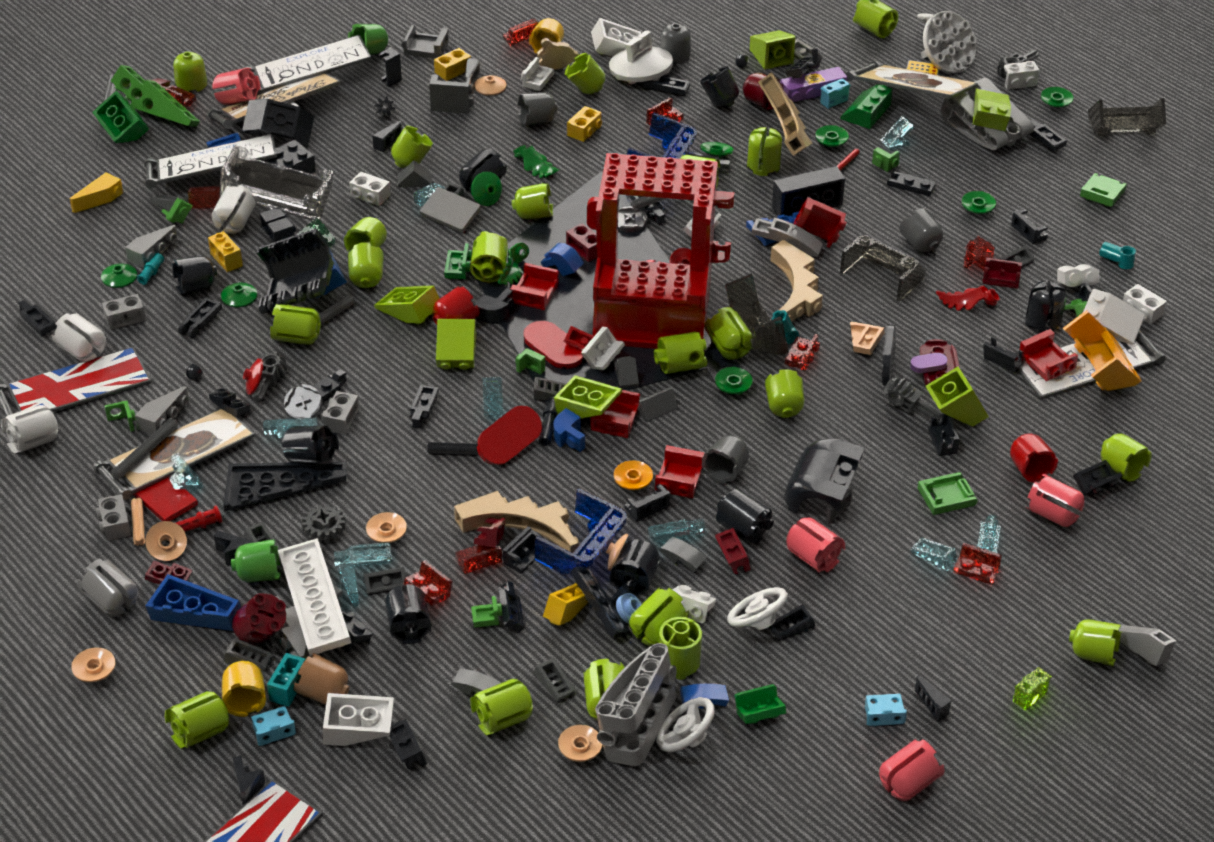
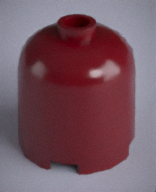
(753, 92)

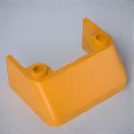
(1104, 352)

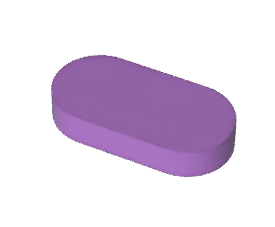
(928, 362)

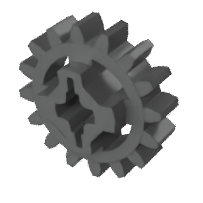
(323, 523)

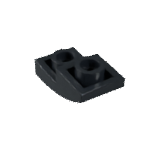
(227, 401)

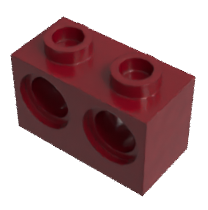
(583, 241)

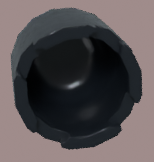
(721, 87)
(193, 274)

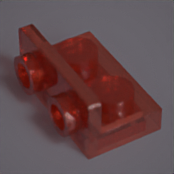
(665, 109)
(204, 196)
(802, 352)
(478, 557)
(978, 563)
(432, 582)

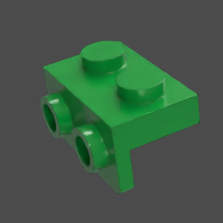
(458, 263)
(759, 704)

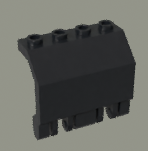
(296, 269)

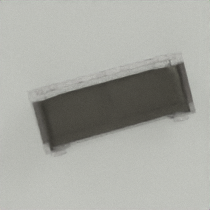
(277, 186)

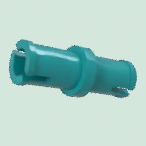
(150, 269)

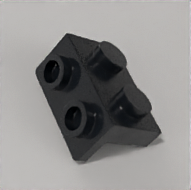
(1096, 478)
(356, 629)

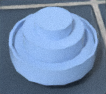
(627, 605)

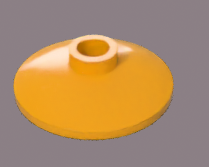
(633, 475)

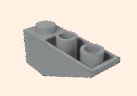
(144, 247)
(160, 410)
(1148, 642)

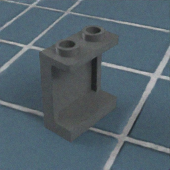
(425, 44)
(451, 96)

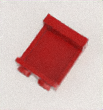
(821, 220)
(535, 286)
(1046, 356)
(619, 416)
(680, 471)

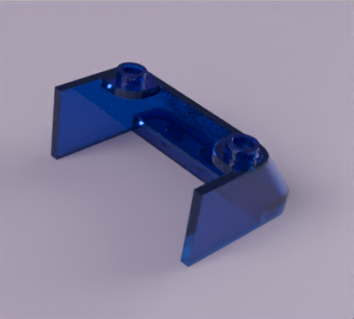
(675, 135)
(604, 525)

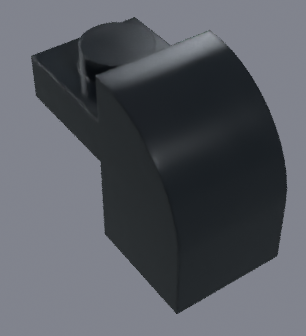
(495, 310)

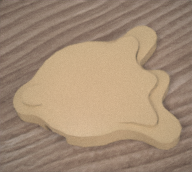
(556, 54)

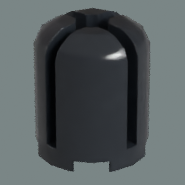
(484, 161)
(1046, 306)
(309, 444)
(635, 565)
(416, 614)

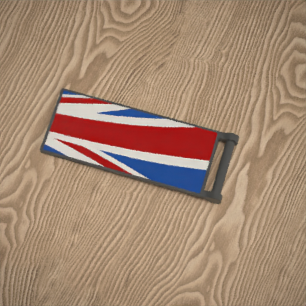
(269, 816)

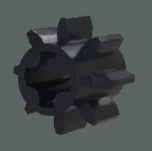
(379, 107)

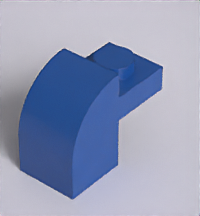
(564, 258)
(567, 430)

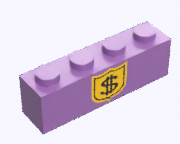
(810, 84)

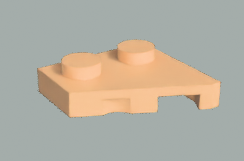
(865, 337)

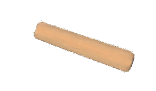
(137, 521)

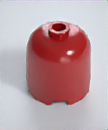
(455, 305)
(1033, 457)

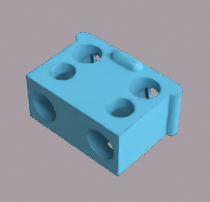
(835, 94)
(885, 709)
(273, 726)

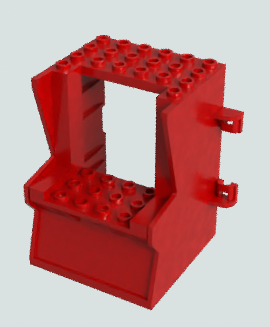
(655, 298)

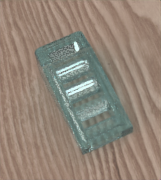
(422, 195)
(943, 561)
(348, 579)

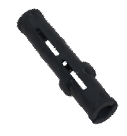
(549, 415)

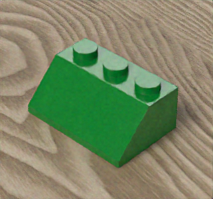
(869, 106)
(120, 119)

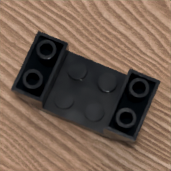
(279, 120)

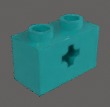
(283, 679)

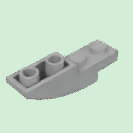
(783, 230)
(292, 634)

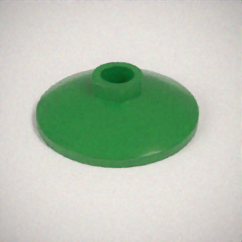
(1057, 96)
(831, 135)
(716, 148)
(480, 188)
(978, 202)
(119, 275)
(239, 295)
(733, 380)

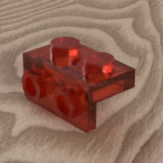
(520, 32)
(182, 96)
(977, 252)

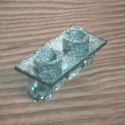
(989, 534)

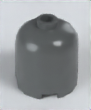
(677, 41)
(536, 108)
(922, 231)
(726, 458)

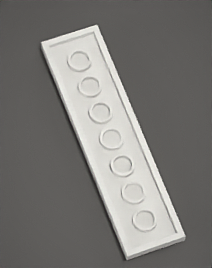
(314, 597)

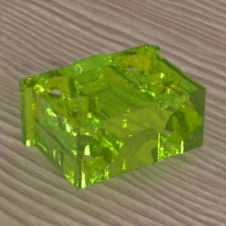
(1031, 688)

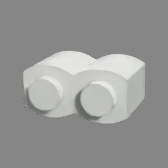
(1076, 276)

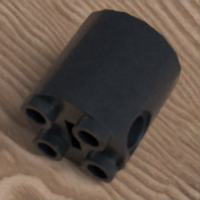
(745, 515)

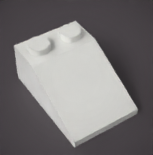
(611, 37)
(1115, 315)
(356, 718)

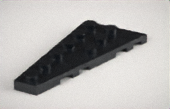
(267, 481)

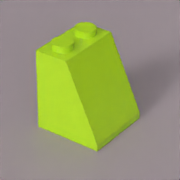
(773, 48)
(456, 343)
(957, 398)

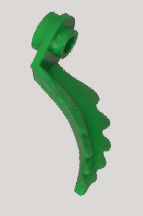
(535, 161)
(513, 269)

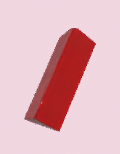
(577, 338)

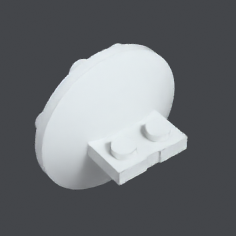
(949, 42)
(641, 61)

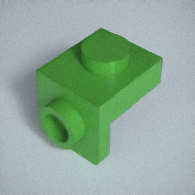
(885, 160)
(178, 211)
(530, 360)
(486, 614)

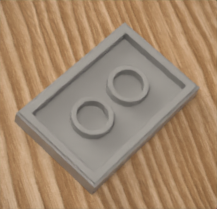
(450, 209)

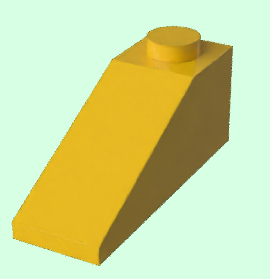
(98, 192)
(564, 604)

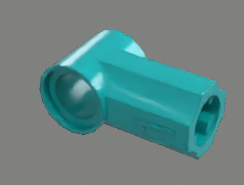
(1123, 255)
(790, 332)

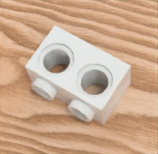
(369, 188)
(1146, 302)

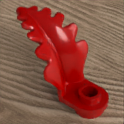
(969, 297)

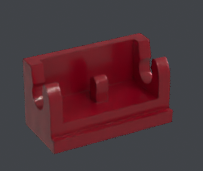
(1002, 273)
(491, 535)
(733, 550)

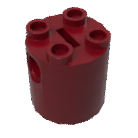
(259, 619)

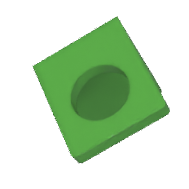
(1078, 305)
(125, 412)

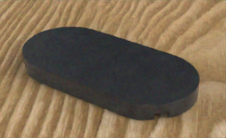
(889, 354)

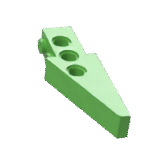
(163, 103)

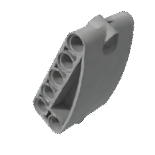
(960, 110)
(636, 706)

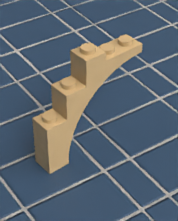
(793, 127)
(799, 270)
(547, 520)

